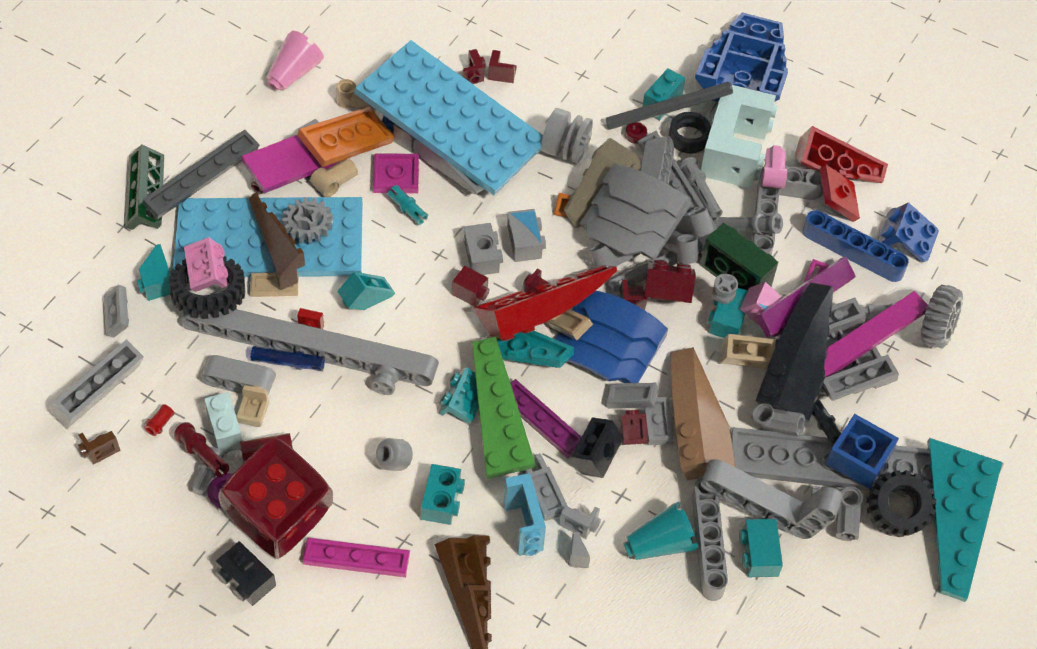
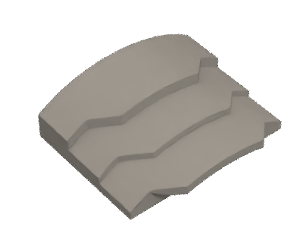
(634, 212)
(866, 371)

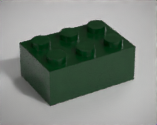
(735, 255)

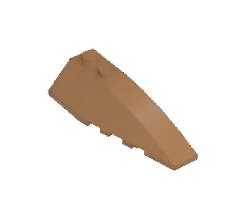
(698, 416)

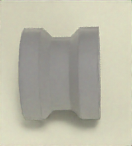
(729, 284)
(385, 380)

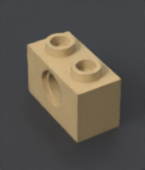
(747, 351)

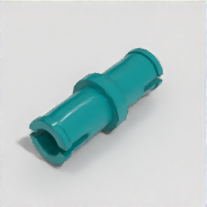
(407, 205)

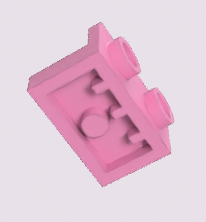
(205, 264)

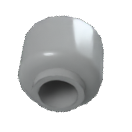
(394, 454)

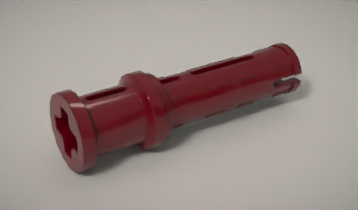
(196, 444)

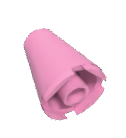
(293, 61)

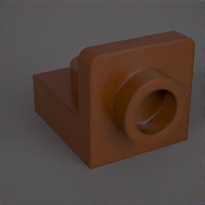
(99, 448)

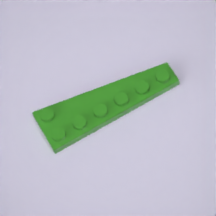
(502, 428)

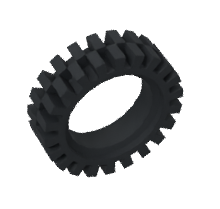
(207, 304)

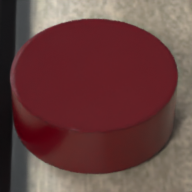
(635, 132)

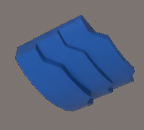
(620, 339)

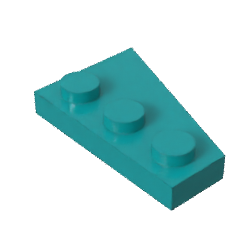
(536, 349)

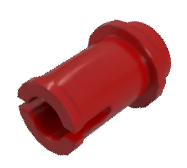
(159, 420)

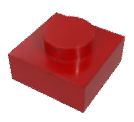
(310, 318)

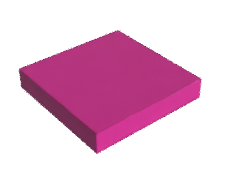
(396, 169)

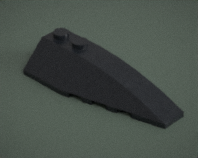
(800, 355)

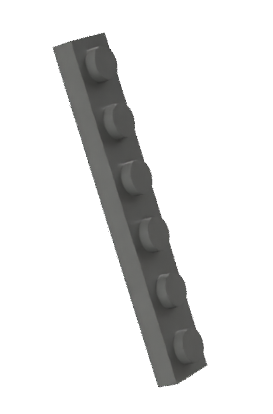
(199, 174)

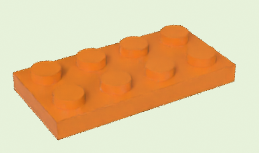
(345, 136)

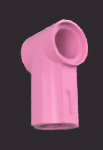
(774, 171)

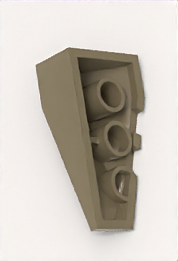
(603, 159)

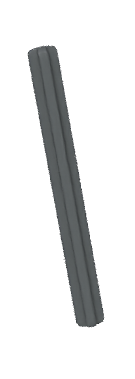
(669, 105)

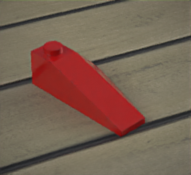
(821, 149)

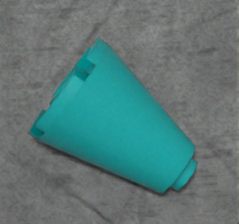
(662, 535)

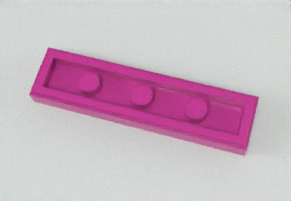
(356, 557)

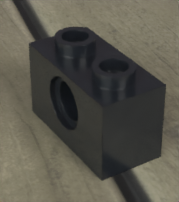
(597, 447)

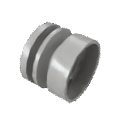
(570, 136)

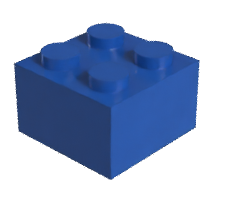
(862, 451)

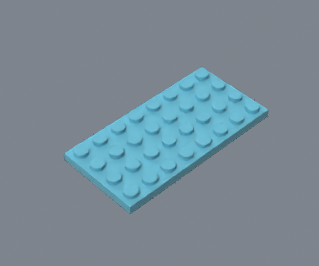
(451, 117)
(236, 230)

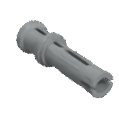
(697, 181)
(757, 223)

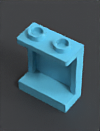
(520, 493)

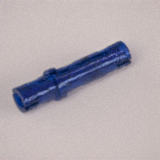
(293, 359)

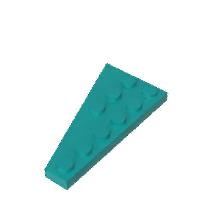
(964, 496)

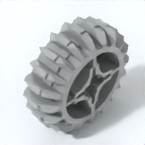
(941, 316)

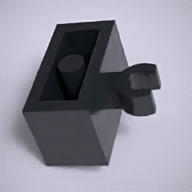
(245, 574)

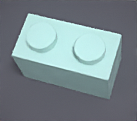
(224, 422)

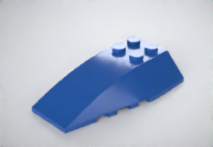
(747, 56)

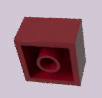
(670, 282)

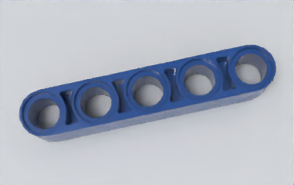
(855, 246)

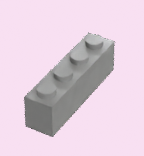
(96, 384)

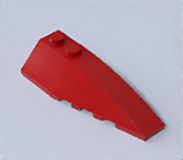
(529, 309)

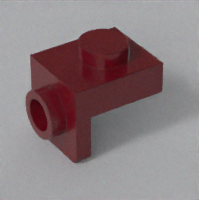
(476, 64)

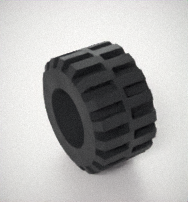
(919, 494)

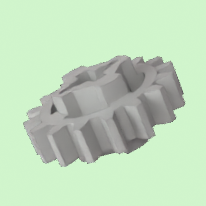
(308, 220)

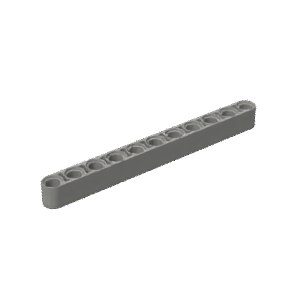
(336, 347)

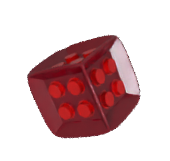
(276, 497)

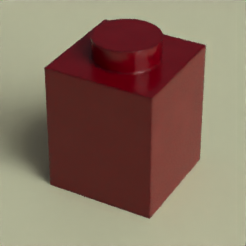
(470, 286)

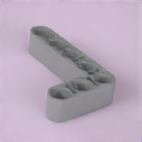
(799, 184)
(694, 222)
(766, 502)

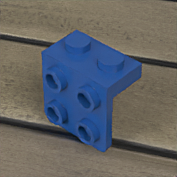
(910, 229)

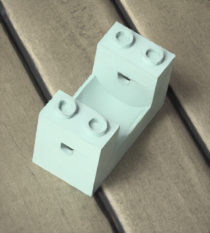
(733, 158)

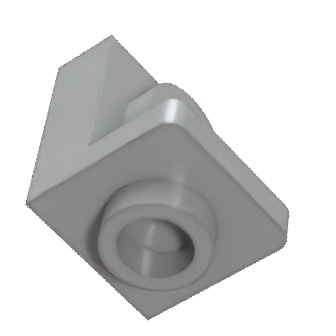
(576, 521)

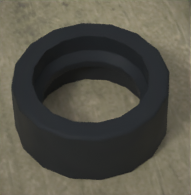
(694, 120)

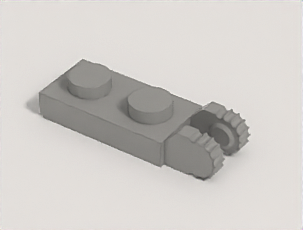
(546, 489)

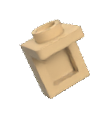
(253, 406)

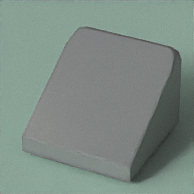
(578, 553)

